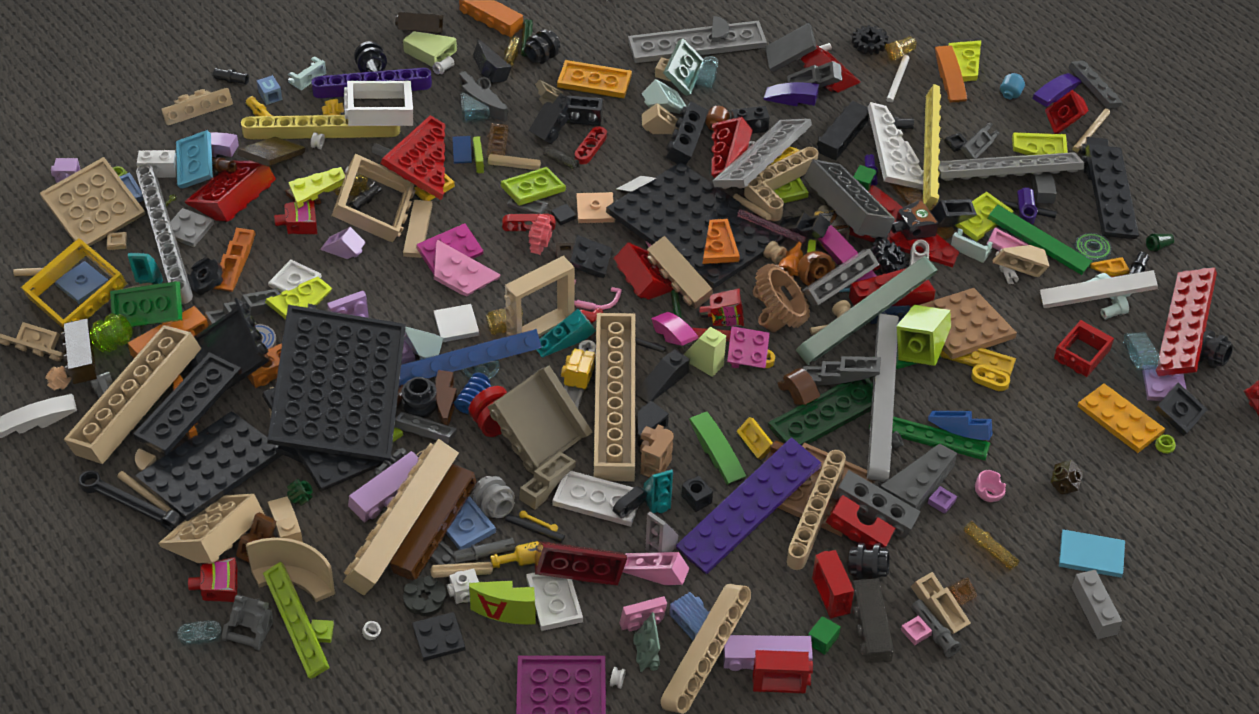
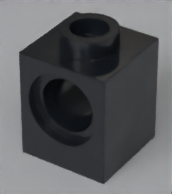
(697, 493)

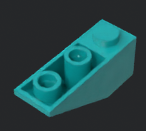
(567, 333)
(659, 491)

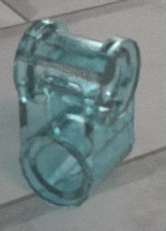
(707, 73)

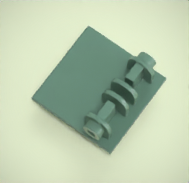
(647, 644)

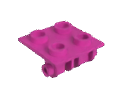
(748, 347)

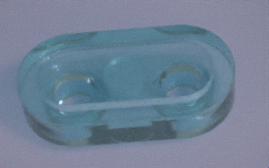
(199, 632)

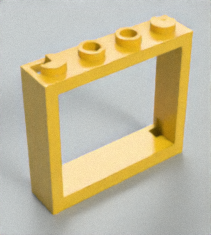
(59, 267)

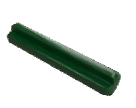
(527, 32)

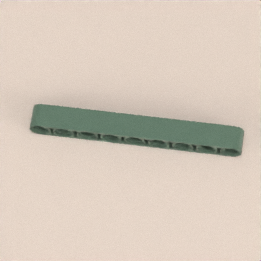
(866, 310)

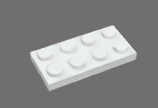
(592, 497)

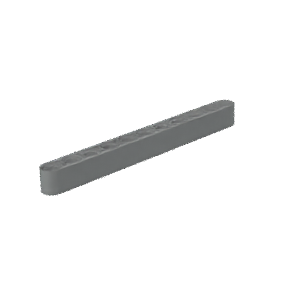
(163, 230)
(883, 400)

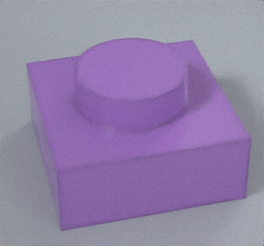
(942, 500)

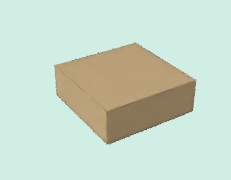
(117, 241)

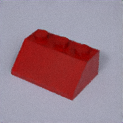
(820, 57)
(641, 273)

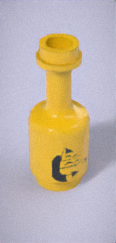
(523, 554)

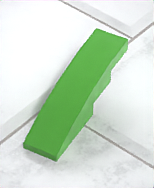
(717, 447)

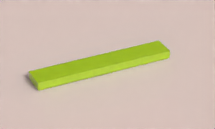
(296, 620)

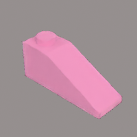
(662, 567)

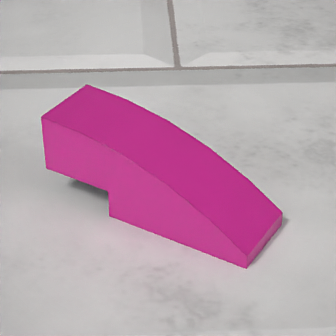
(674, 329)

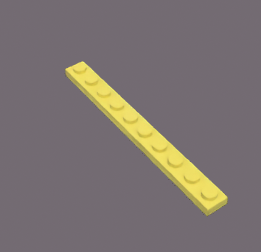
(931, 147)

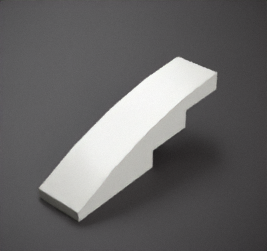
(39, 413)

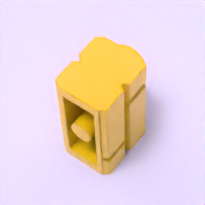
(578, 368)

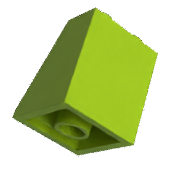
(923, 334)

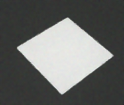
(636, 183)

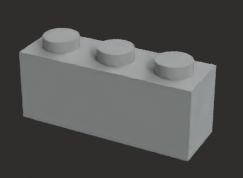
(1096, 604)

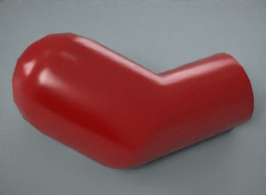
(592, 316)

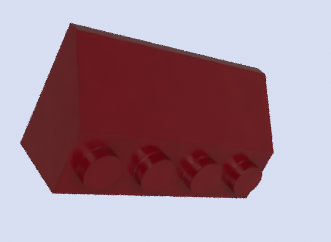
(579, 563)

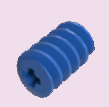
(474, 386)

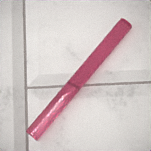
(771, 226)

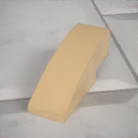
(940, 603)

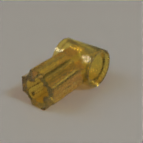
(900, 47)

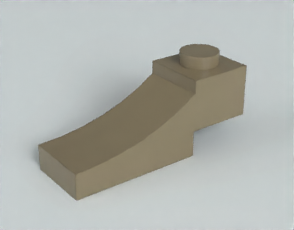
(545, 480)

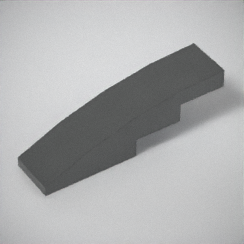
(255, 301)
(846, 371)

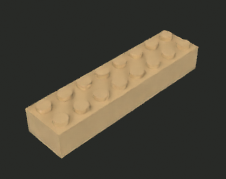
(132, 394)
(399, 516)

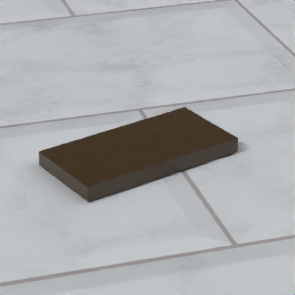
(271, 151)

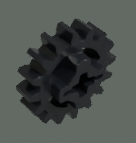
(869, 39)
(890, 256)

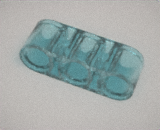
(1141, 351)

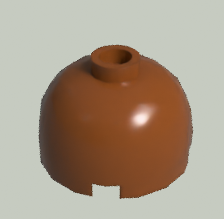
(814, 265)

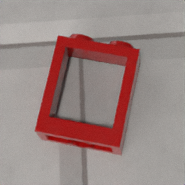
(1084, 333)
(833, 584)
(789, 668)

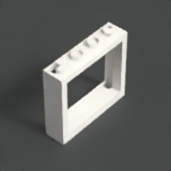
(378, 115)

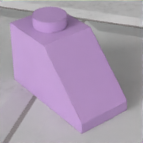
(344, 244)

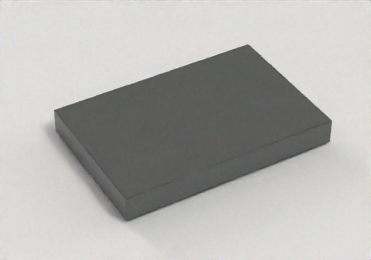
(790, 47)

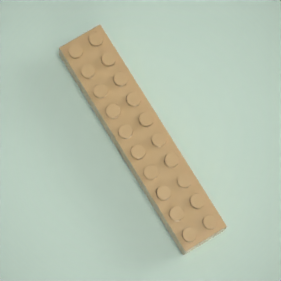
(615, 397)

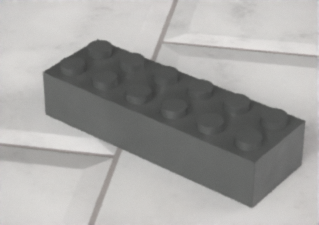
(849, 199)

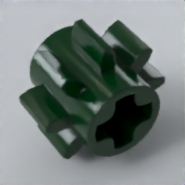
(299, 492)

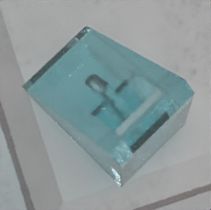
(473, 110)

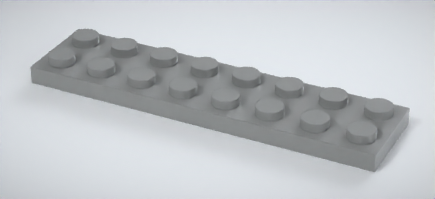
(662, 44)
(762, 153)
(1010, 165)

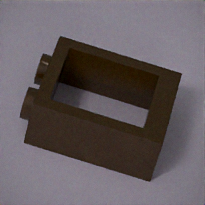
(419, 22)

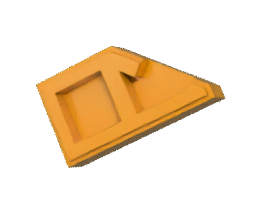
(1111, 267)

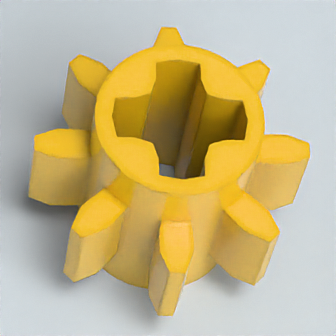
(332, 107)

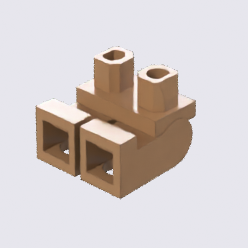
(656, 450)

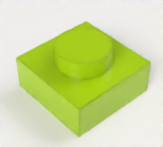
(323, 630)

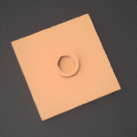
(592, 207)

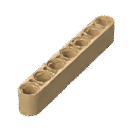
(816, 510)
(705, 648)

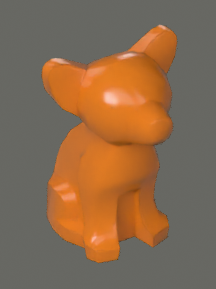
(792, 260)

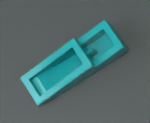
(144, 268)

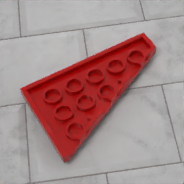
(421, 157)
(939, 249)

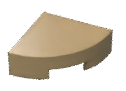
(144, 459)

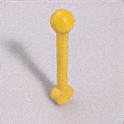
(523, 514)

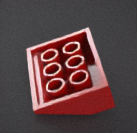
(231, 191)

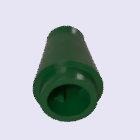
(1159, 241)

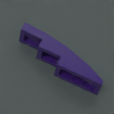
(1056, 89)

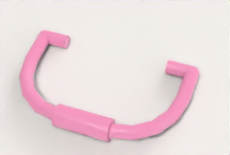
(591, 306)

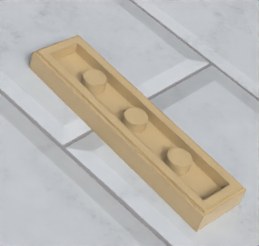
(417, 227)

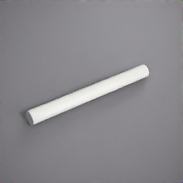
(897, 79)

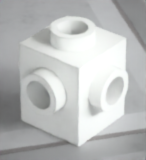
(460, 585)

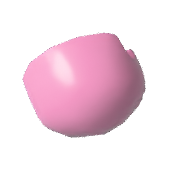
(989, 481)

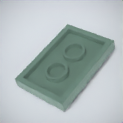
(683, 67)

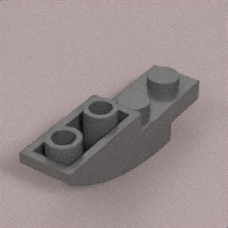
(487, 97)

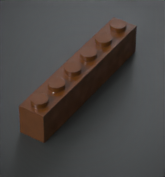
(433, 522)

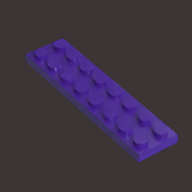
(748, 506)

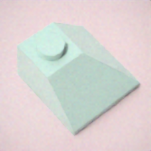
(663, 95)
(423, 343)

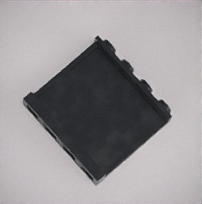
(234, 340)

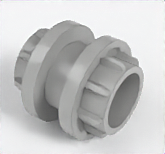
(493, 497)

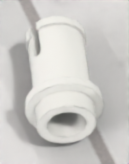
(440, 67)

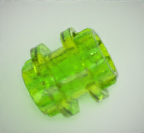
(111, 332)

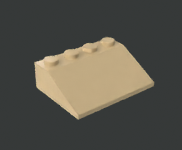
(213, 529)

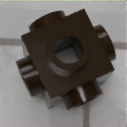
(1066, 477)

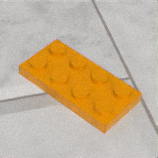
(594, 79)
(1121, 418)

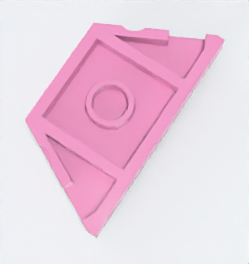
(460, 271)

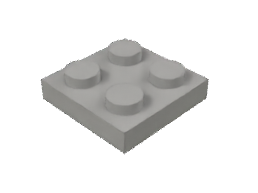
(190, 227)

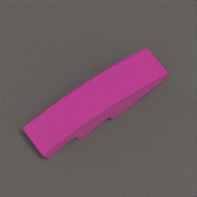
(840, 249)

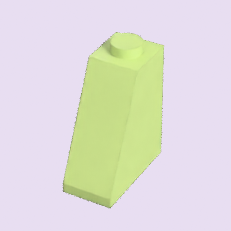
(429, 47)
(708, 352)

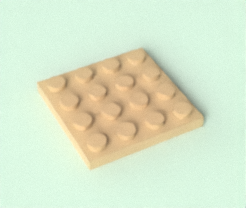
(92, 203)

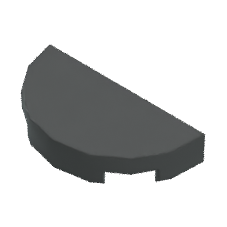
(720, 29)

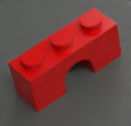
(845, 519)

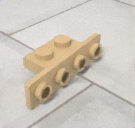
(195, 105)
(35, 338)

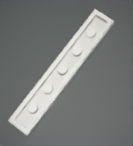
(1098, 289)

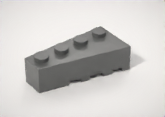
(922, 477)

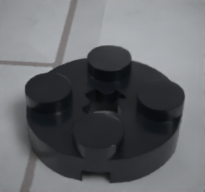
(213, 278)

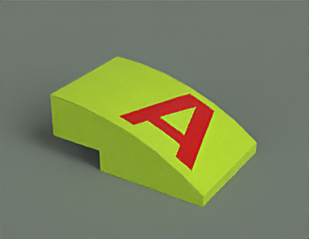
(503, 602)

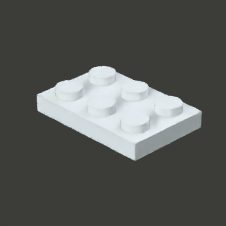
(555, 601)

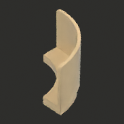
(303, 563)

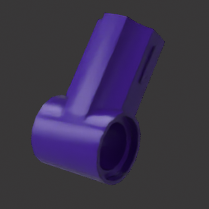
(1027, 205)

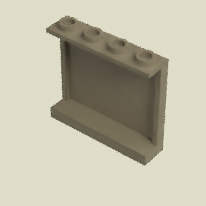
(539, 418)

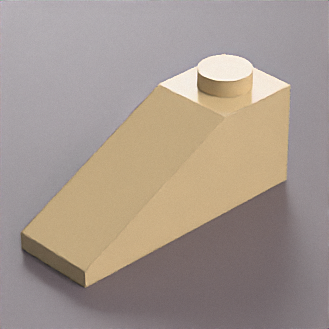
(1024, 259)
(287, 523)

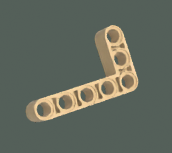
(776, 175)

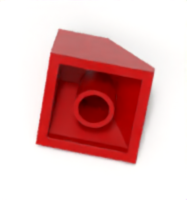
(1066, 111)

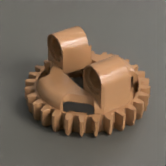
(778, 308)

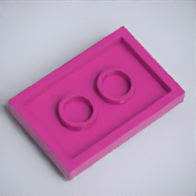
(458, 238)

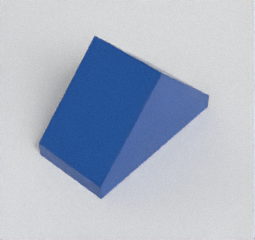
(462, 149)

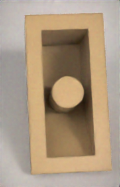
(658, 120)

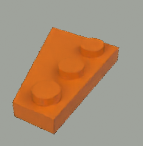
(720, 243)

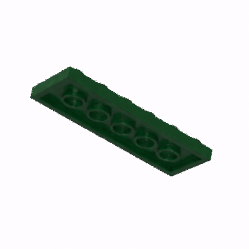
(824, 413)

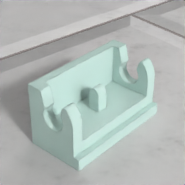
(304, 78)
(970, 247)

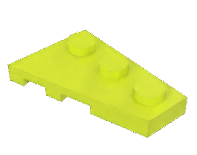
(968, 58)
(1039, 143)
(312, 186)
(309, 292)

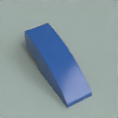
(962, 424)

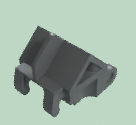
(252, 614)

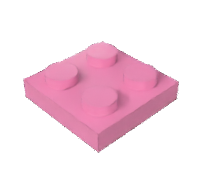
(635, 615)

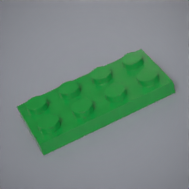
(148, 304)

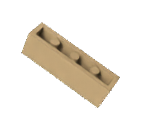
(679, 272)

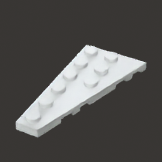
(895, 155)

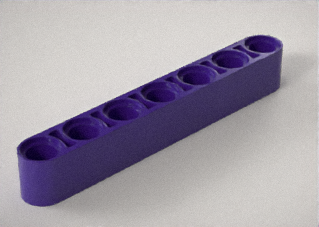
(333, 85)

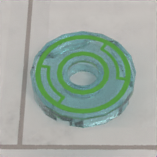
(1092, 239)

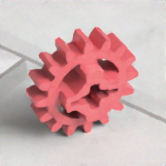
(540, 234)

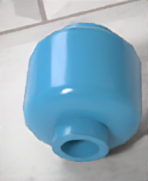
(1012, 86)

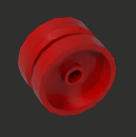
(481, 414)

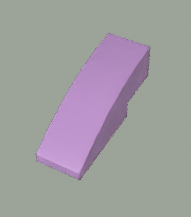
(223, 144)

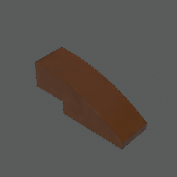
(445, 396)

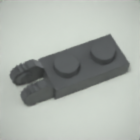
(979, 142)

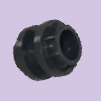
(542, 46)
(370, 57)
(1216, 350)
(419, 397)
(869, 561)

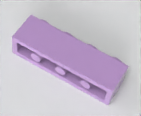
(379, 491)
(740, 649)

